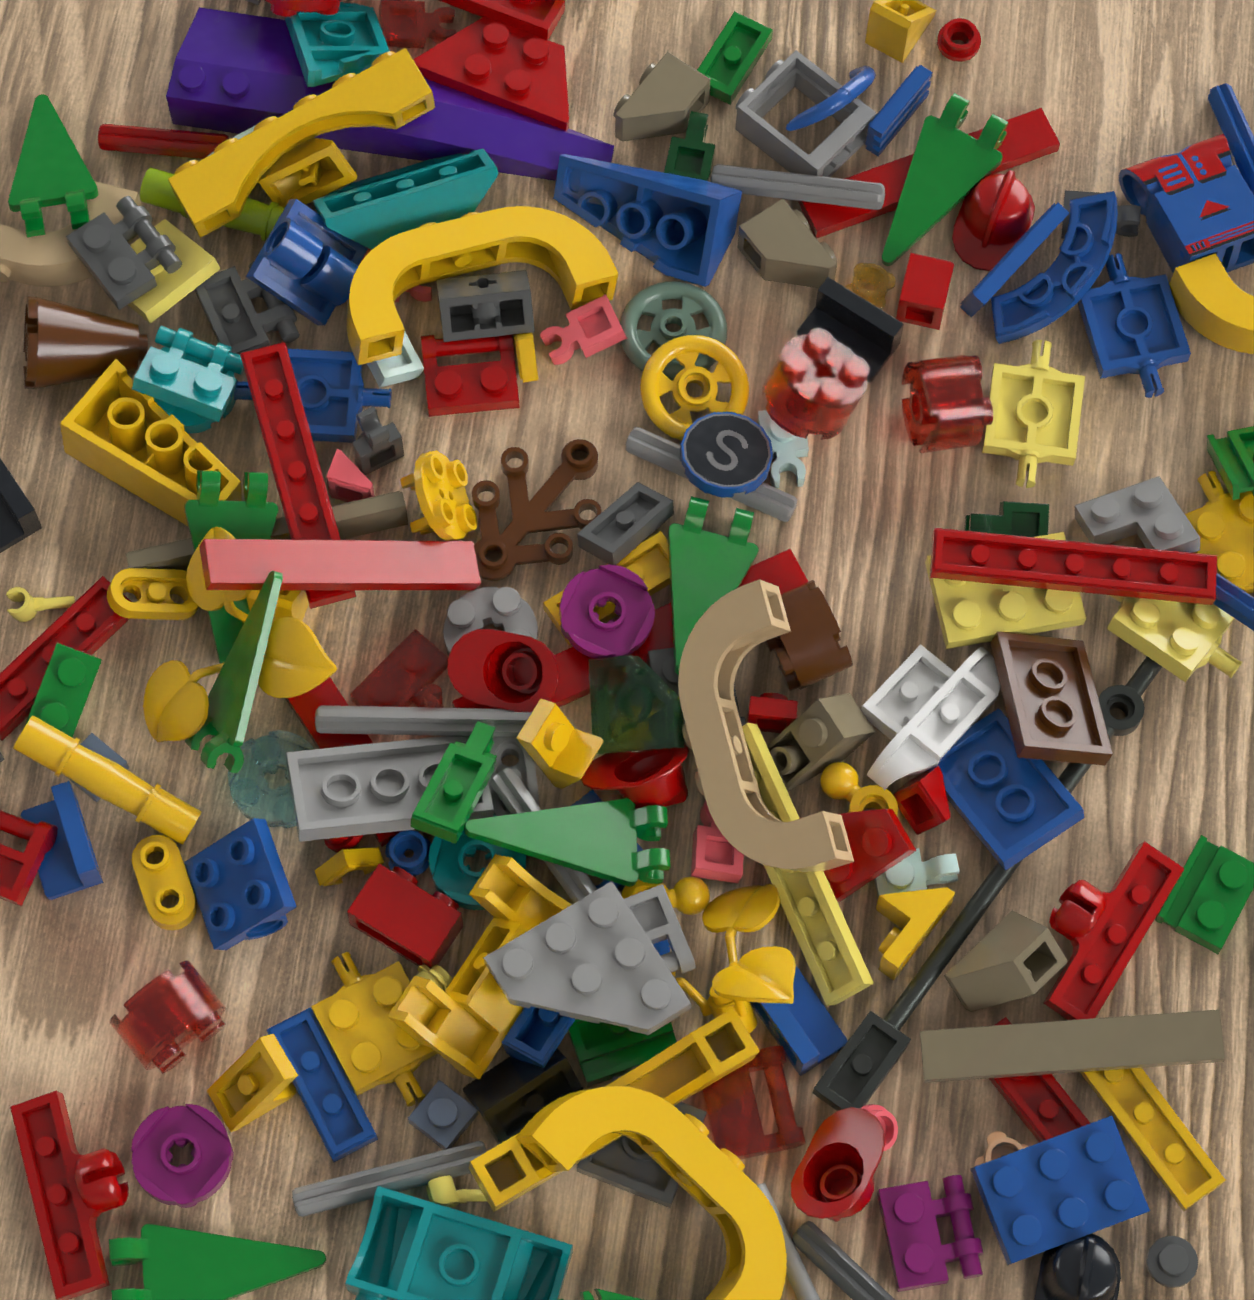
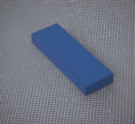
(1013, 259)
(324, 1086)

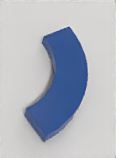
(1070, 276)

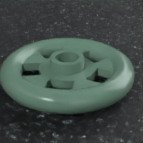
(650, 303)

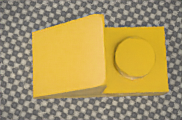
(556, 745)
(917, 915)
(254, 1084)

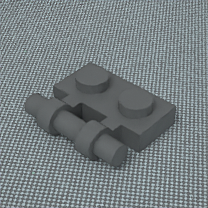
(114, 262)
(233, 316)

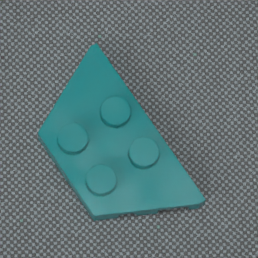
(336, 43)

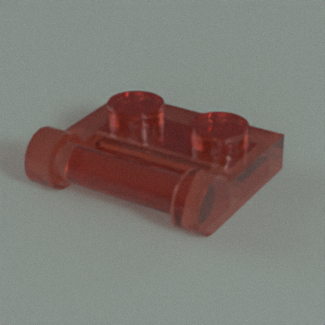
(735, 1114)

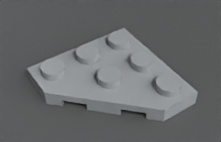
(591, 967)

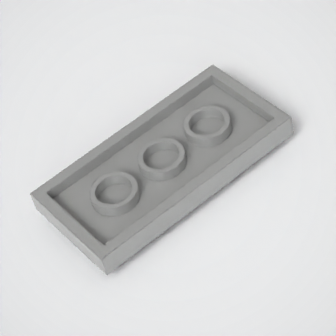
(366, 786)

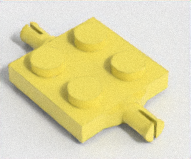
(1034, 414)
(1175, 634)

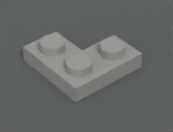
(1140, 510)

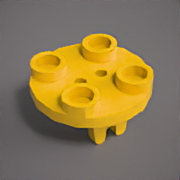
(441, 497)

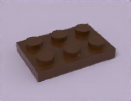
(1050, 699)

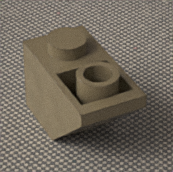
(662, 101)
(784, 248)
(819, 737)
(1006, 964)

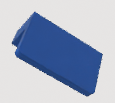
(71, 861)
(802, 1027)

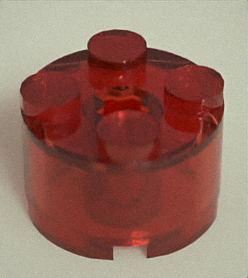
(815, 385)
(945, 403)
(168, 1017)

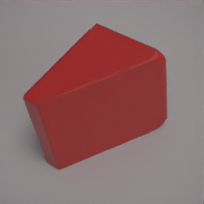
(924, 800)

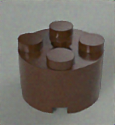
(812, 646)

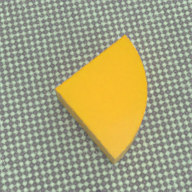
(526, 357)
(348, 861)

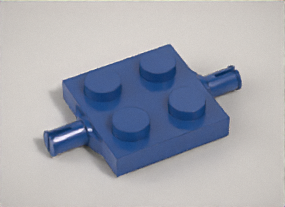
(1133, 326)
(329, 392)

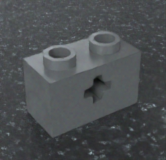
(485, 305)

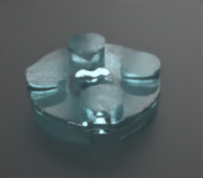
(250, 789)

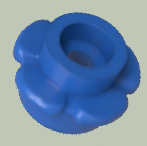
(406, 841)

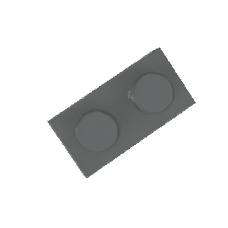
(625, 524)

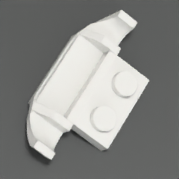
(928, 710)

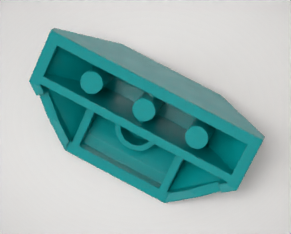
(408, 197)

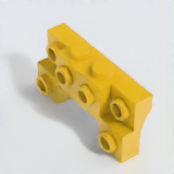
(473, 1012)

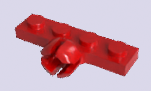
(1107, 930)
(67, 1193)

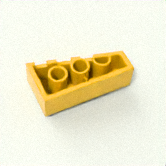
(140, 445)

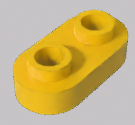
(153, 594)
(162, 880)

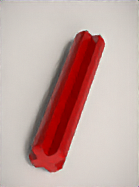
(158, 141)

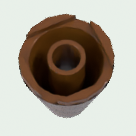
(75, 344)

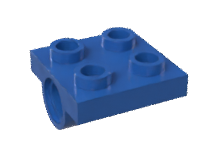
(307, 263)
(241, 886)

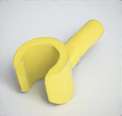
(32, 605)
(443, 1192)

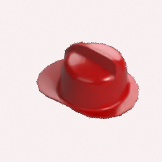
(992, 220)
(503, 669)
(641, 776)
(839, 1165)

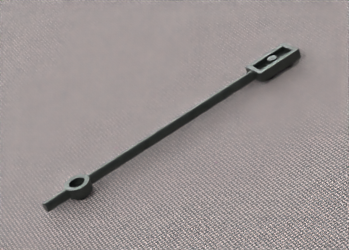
(878, 1041)

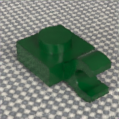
(691, 155)
(1013, 519)

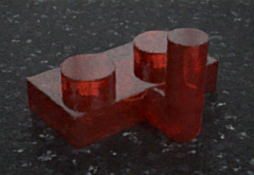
(405, 677)

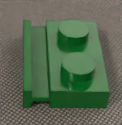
(1234, 459)
(1209, 895)
(613, 1050)

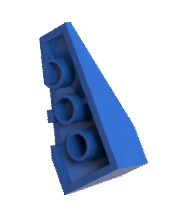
(663, 216)

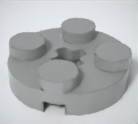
(489, 606)

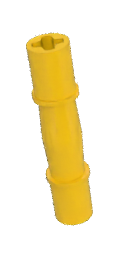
(107, 779)

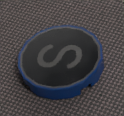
(726, 454)

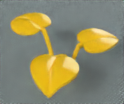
(291, 666)
(760, 974)

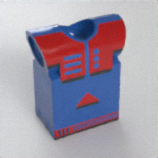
(1195, 204)

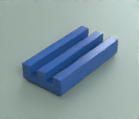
(898, 110)

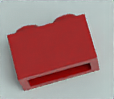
(406, 916)

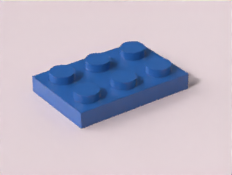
(1005, 798)
(1059, 1190)

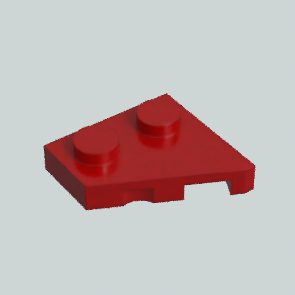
(876, 846)

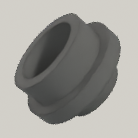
(1172, 1261)

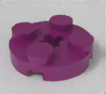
(598, 587)
(186, 1183)

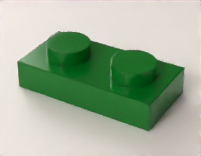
(734, 56)
(65, 688)

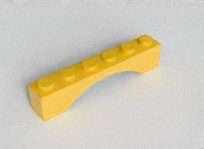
(380, 96)
(672, 1074)

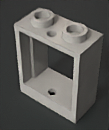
(818, 86)

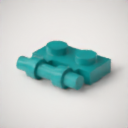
(186, 383)

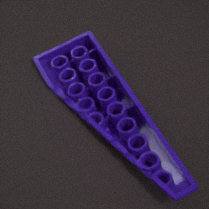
(246, 69)

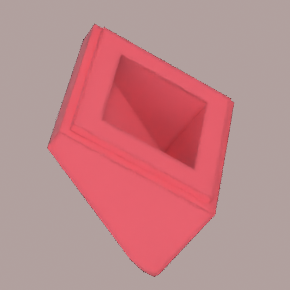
(347, 481)

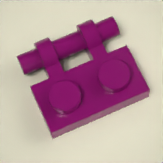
(914, 1235)

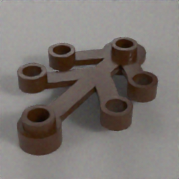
(532, 515)

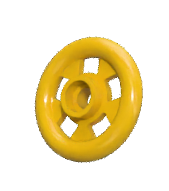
(686, 351)

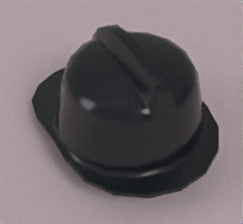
(1079, 1271)

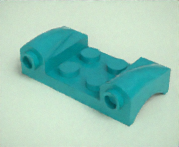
(447, 1254)

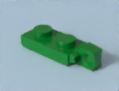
(456, 786)

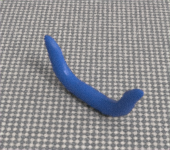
(860, 80)

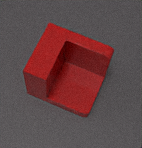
(924, 291)

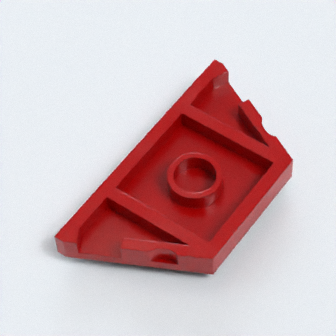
(503, 69)

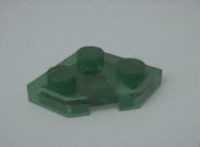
(633, 707)

